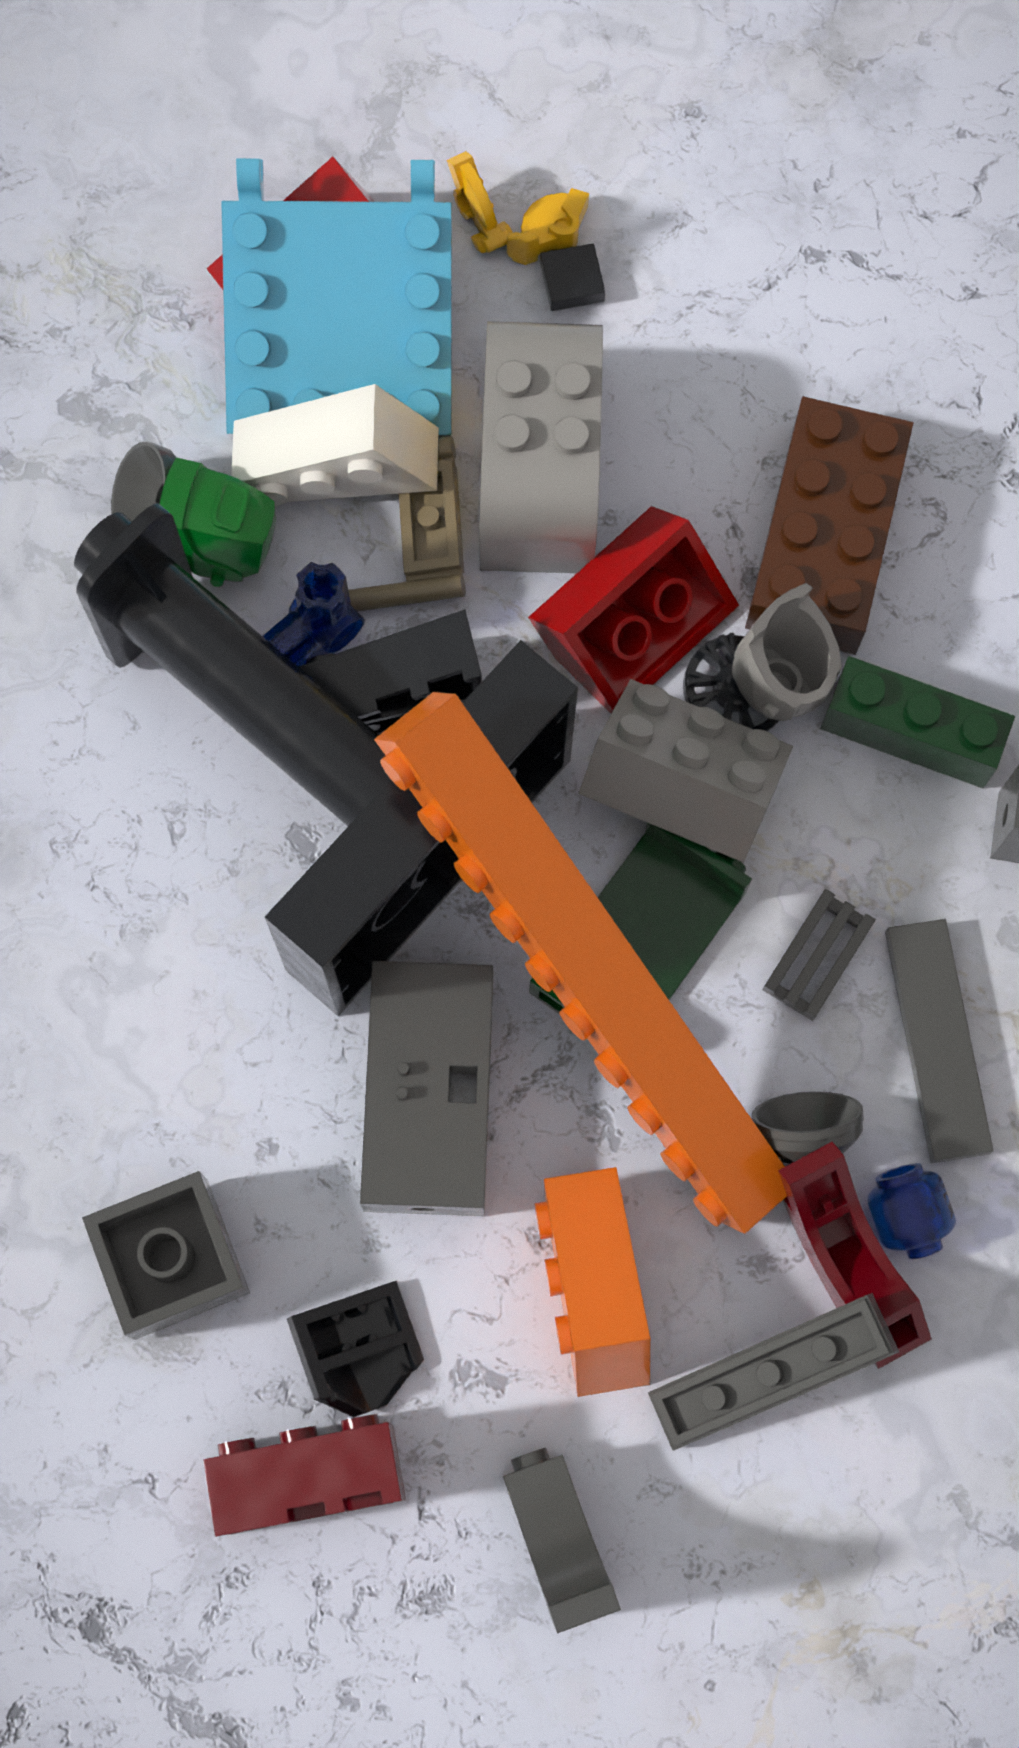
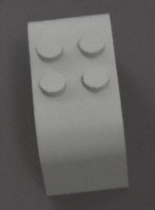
(540, 446)

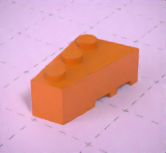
(597, 1281)

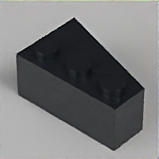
(400, 670)

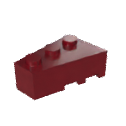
(303, 1475)

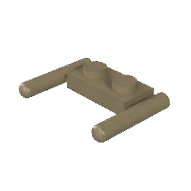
(429, 544)

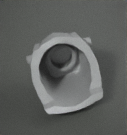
(787, 658)

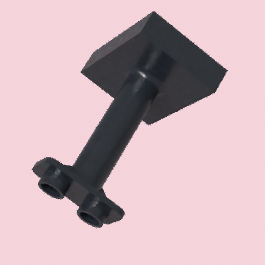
(385, 866)

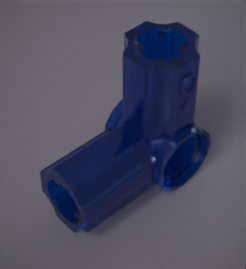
(318, 616)

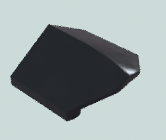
(357, 1349)

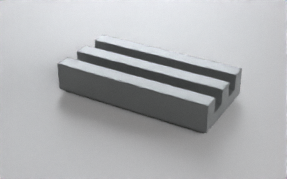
(844, 913)

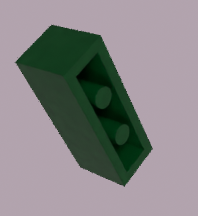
(917, 722)

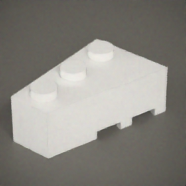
(337, 448)

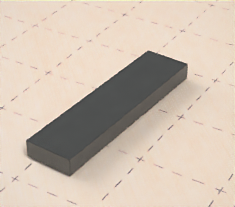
(938, 1041)
(773, 1371)

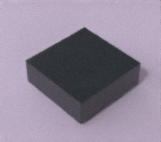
(572, 277)

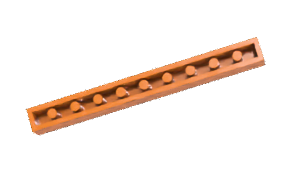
(582, 958)

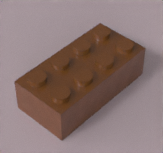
(833, 514)

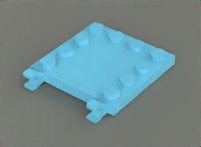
(337, 298)

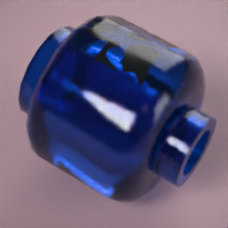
(911, 1210)

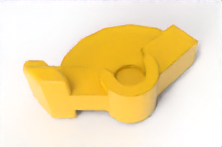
(475, 204)
(548, 226)

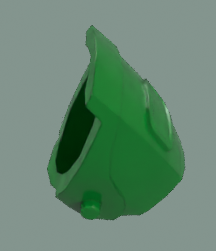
(219, 521)

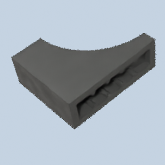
(559, 1541)

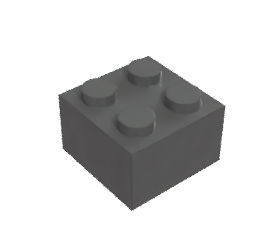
(165, 1255)

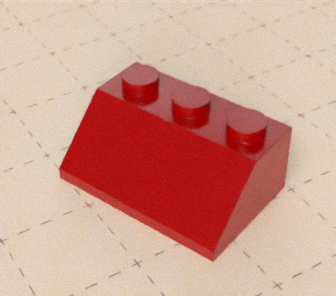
(635, 607)

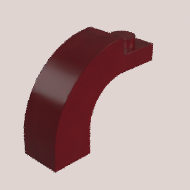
(844, 1248)

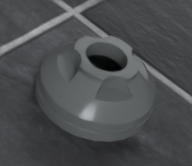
(141, 478)
(807, 1121)

